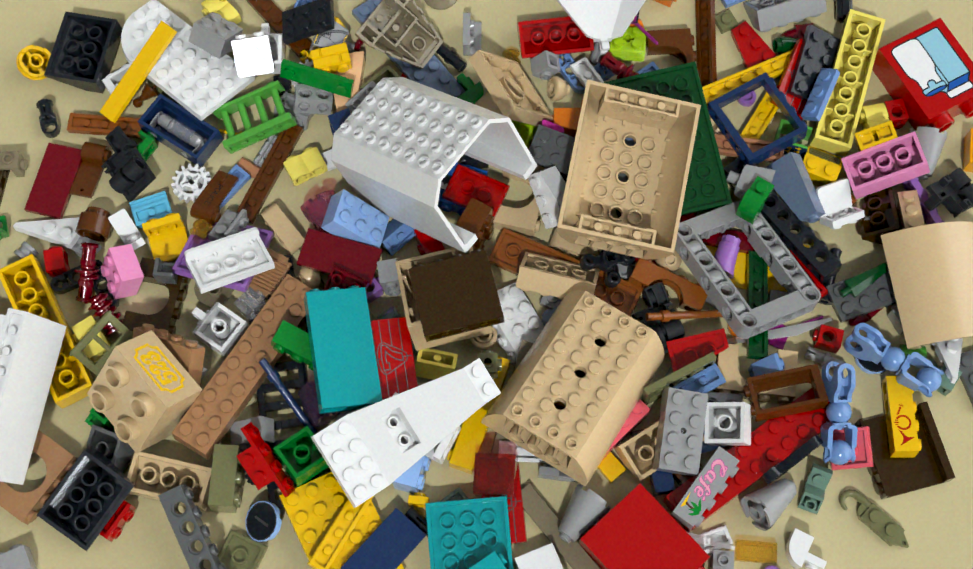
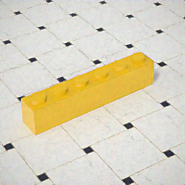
(473, 431)

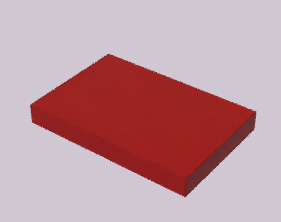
(471, 184)

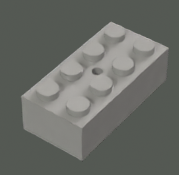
(680, 431)

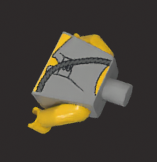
(329, 38)

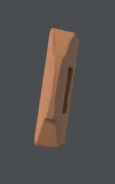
(248, 167)

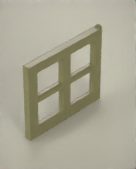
(92, 334)

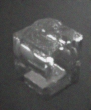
(250, 303)

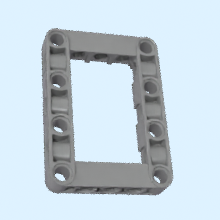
(737, 313)

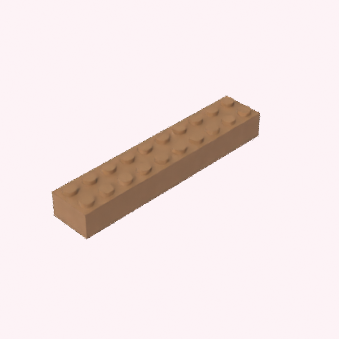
(240, 372)

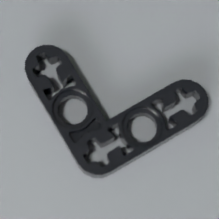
(66, 287)
(784, 466)

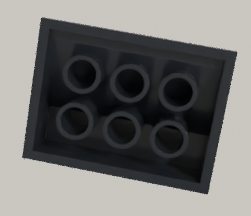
(84, 51)
(86, 498)

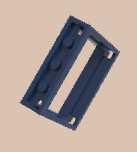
(734, 137)

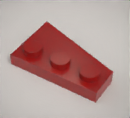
(750, 45)
(691, 348)

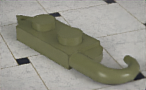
(876, 519)

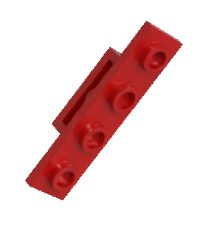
(261, 463)

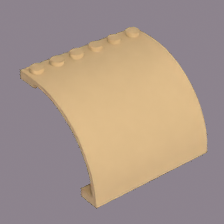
(932, 280)

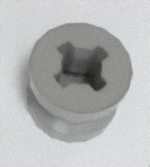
(25, 250)

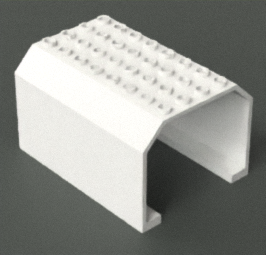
(406, 143)
(27, 367)

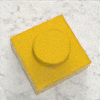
(418, 500)

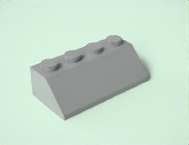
(777, 13)

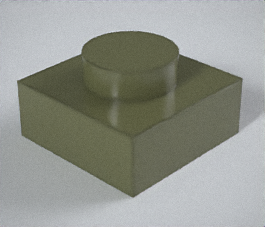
(725, 21)

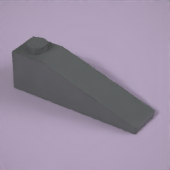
(107, 443)

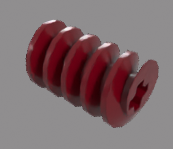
(101, 306)

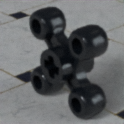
(606, 262)

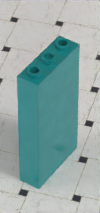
(342, 349)

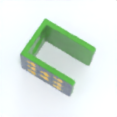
(786, 128)

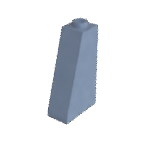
(796, 187)

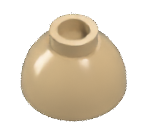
(557, 88)
(671, 262)
(309, 277)
(485, 341)

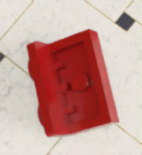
(121, 516)

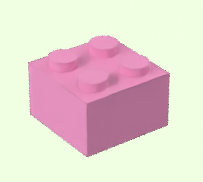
(122, 271)

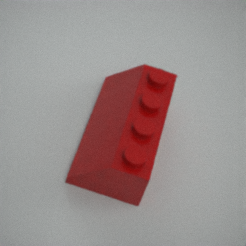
(553, 35)

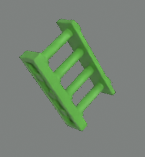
(258, 133)

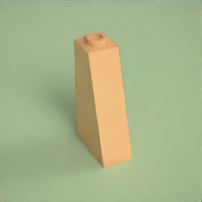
(355, 73)

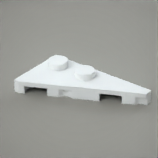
(54, 231)
(950, 354)

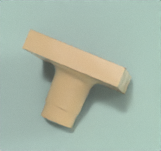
(508, 89)

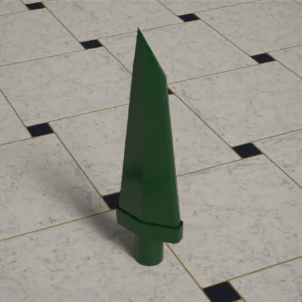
(863, 280)

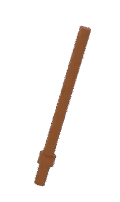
(666, 315)

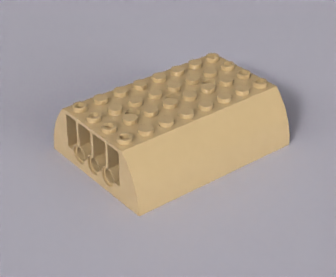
(654, 166)
(595, 405)

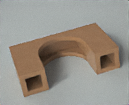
(187, 352)
(58, 463)

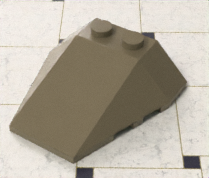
(401, 32)

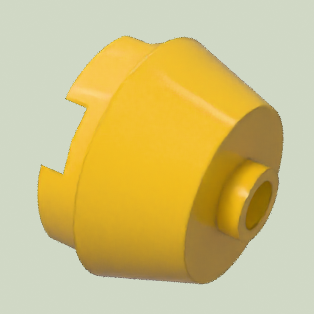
(33, 62)

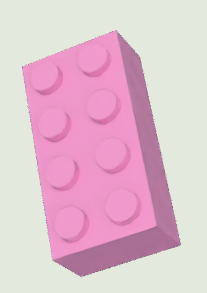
(885, 165)

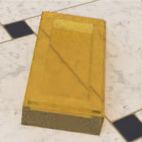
(755, 551)

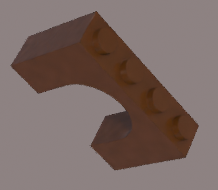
(672, 42)

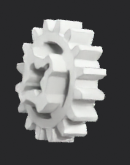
(191, 174)

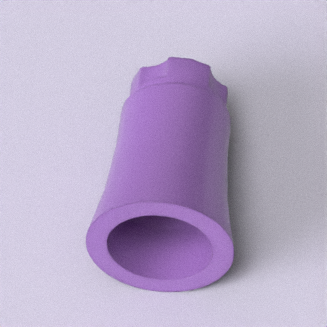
(727, 254)

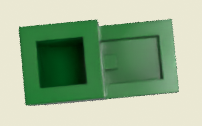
(473, 92)
(754, 199)

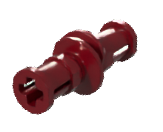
(619, 68)
(87, 271)

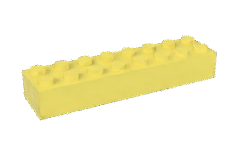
(855, 62)

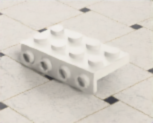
(228, 260)
(520, 321)

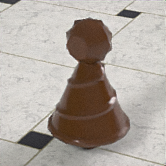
(147, 93)

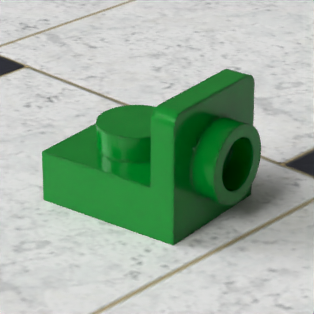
(148, 145)

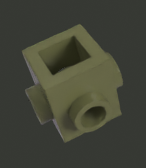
(490, 357)

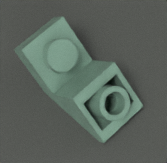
(814, 488)

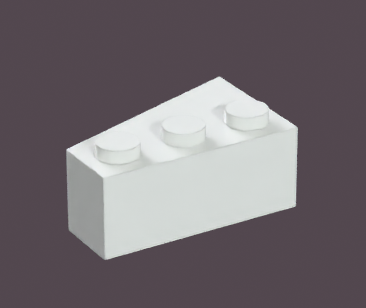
(548, 190)

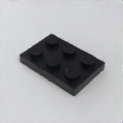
(307, 20)

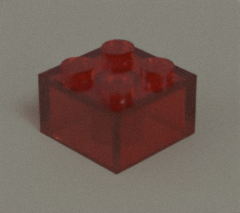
(495, 475)

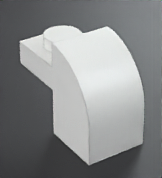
(797, 551)

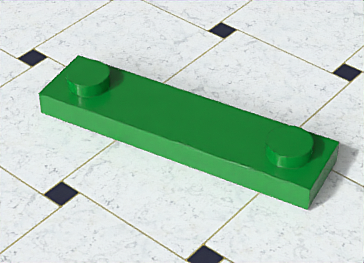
(316, 78)

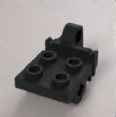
(126, 166)
(952, 191)
(656, 300)

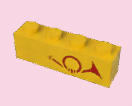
(900, 419)

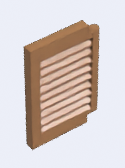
(269, 280)

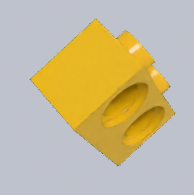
(875, 135)

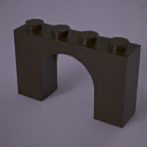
(170, 313)

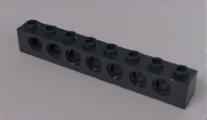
(794, 242)

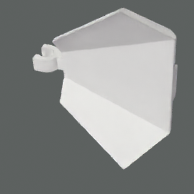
(602, 18)

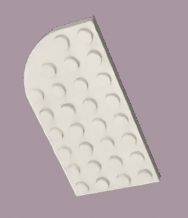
(183, 70)

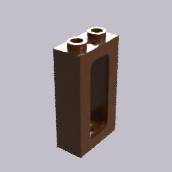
(782, 379)

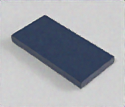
(387, 544)

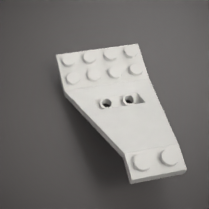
(368, 451)

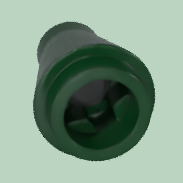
(783, 44)

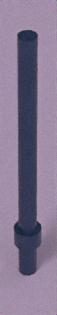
(273, 376)

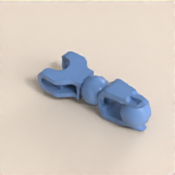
(877, 350)
(839, 412)

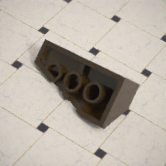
(880, 216)

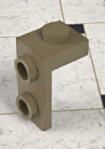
(13, 161)

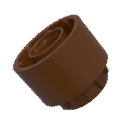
(94, 224)

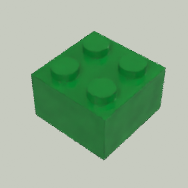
(300, 457)

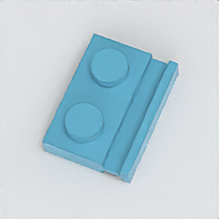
(150, 207)

